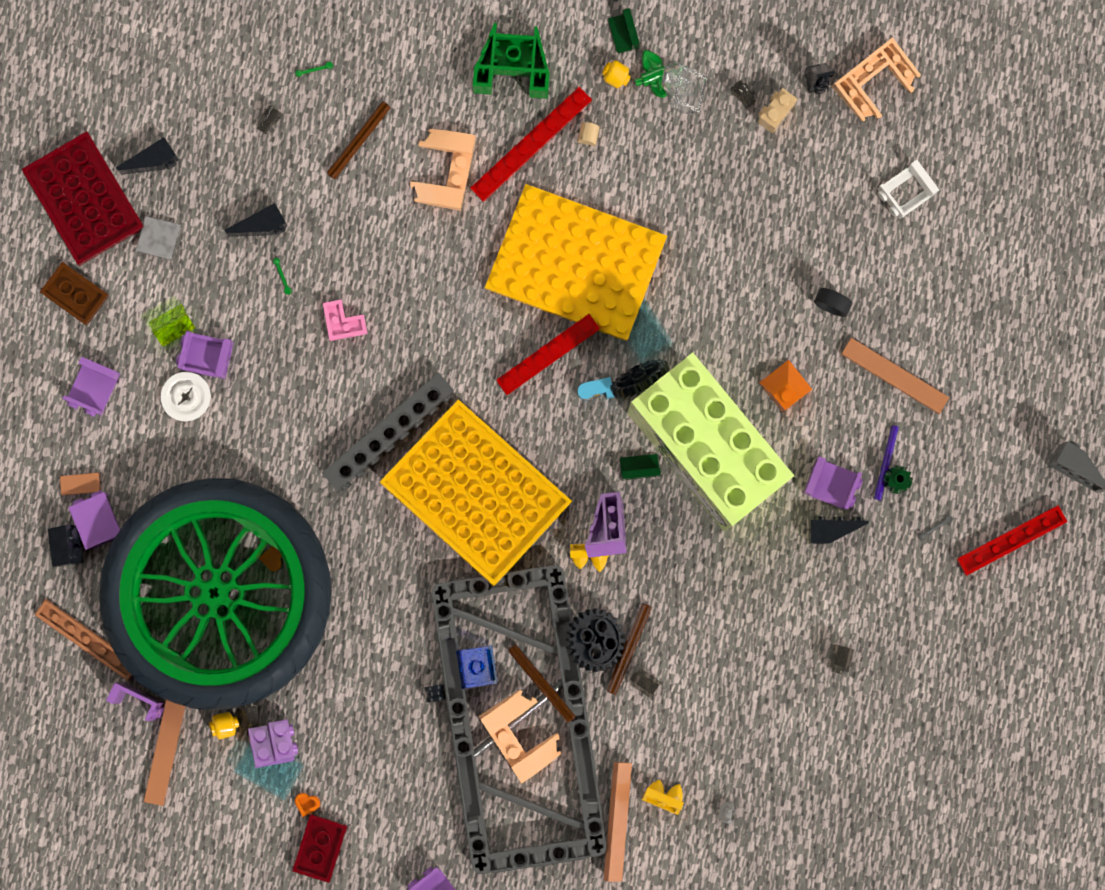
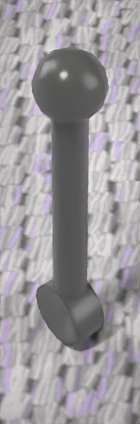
(948, 519)

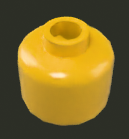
(616, 74)
(223, 725)

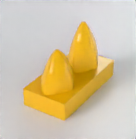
(580, 557)
(670, 802)

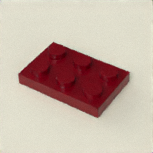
(320, 848)

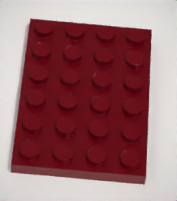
(83, 198)

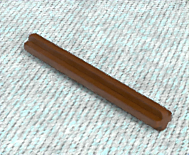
(358, 140)
(629, 646)
(541, 683)

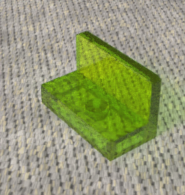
(171, 325)

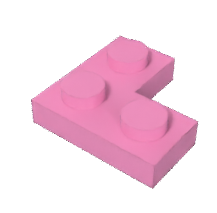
(342, 327)

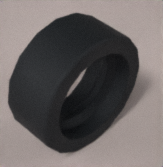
(833, 302)

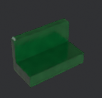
(624, 32)
(640, 467)

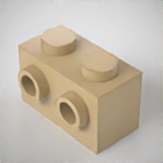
(775, 113)

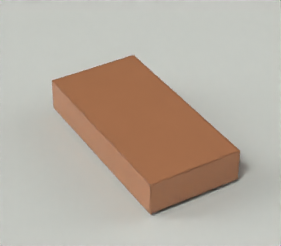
(80, 484)

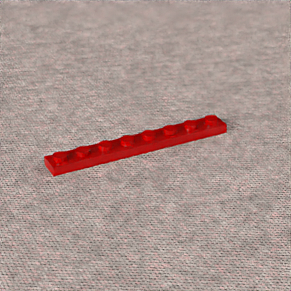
(530, 144)

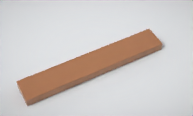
(895, 376)
(81, 636)
(164, 753)
(617, 821)

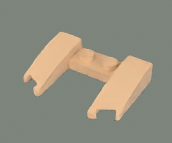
(850, 84)
(453, 193)
(522, 763)

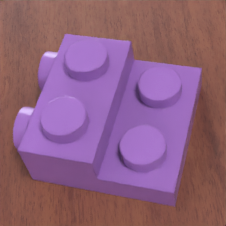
(272, 743)

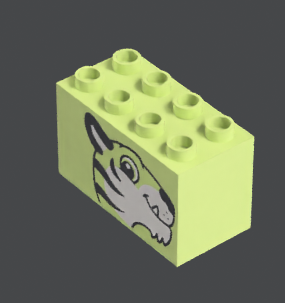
(708, 442)

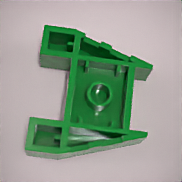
(512, 57)

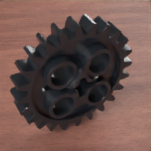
(639, 378)
(595, 640)

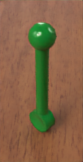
(329, 65)
(287, 290)

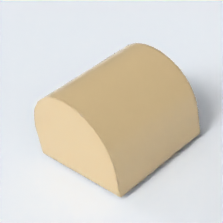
(588, 133)

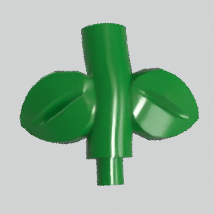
(654, 73)

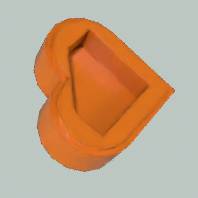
(271, 559)
(307, 804)

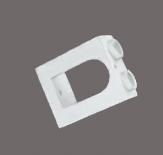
(916, 170)

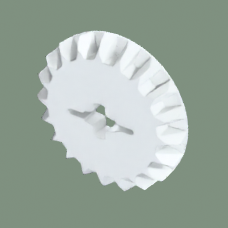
(172, 397)

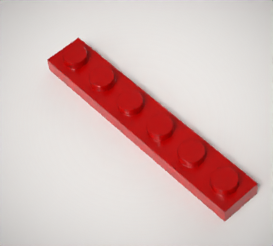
(548, 354)
(1011, 540)

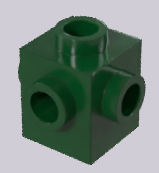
(892, 483)

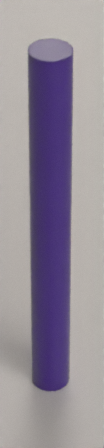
(886, 462)

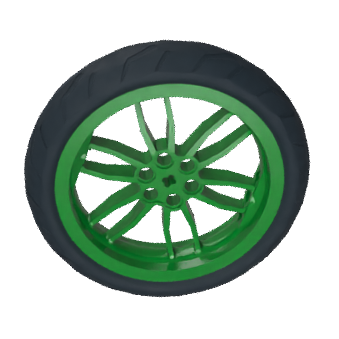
(163, 668)

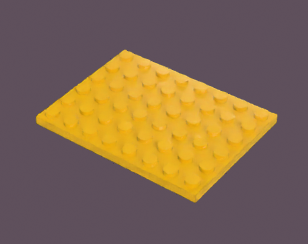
(575, 261)
(475, 492)

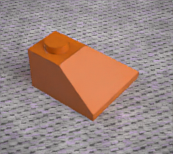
(785, 386)

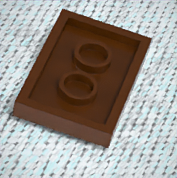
(74, 293)

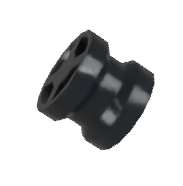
(434, 693)

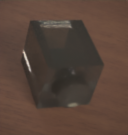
(840, 659)
(644, 682)

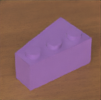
(608, 528)

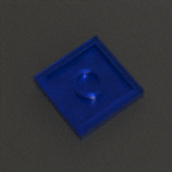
(477, 667)

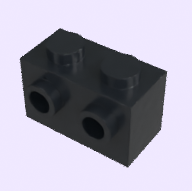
(65, 546)

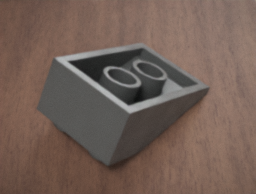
(1077, 465)

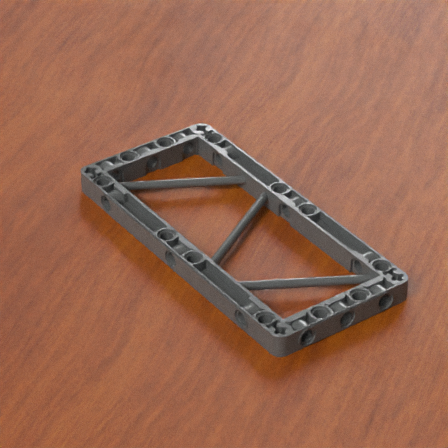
(461, 731)

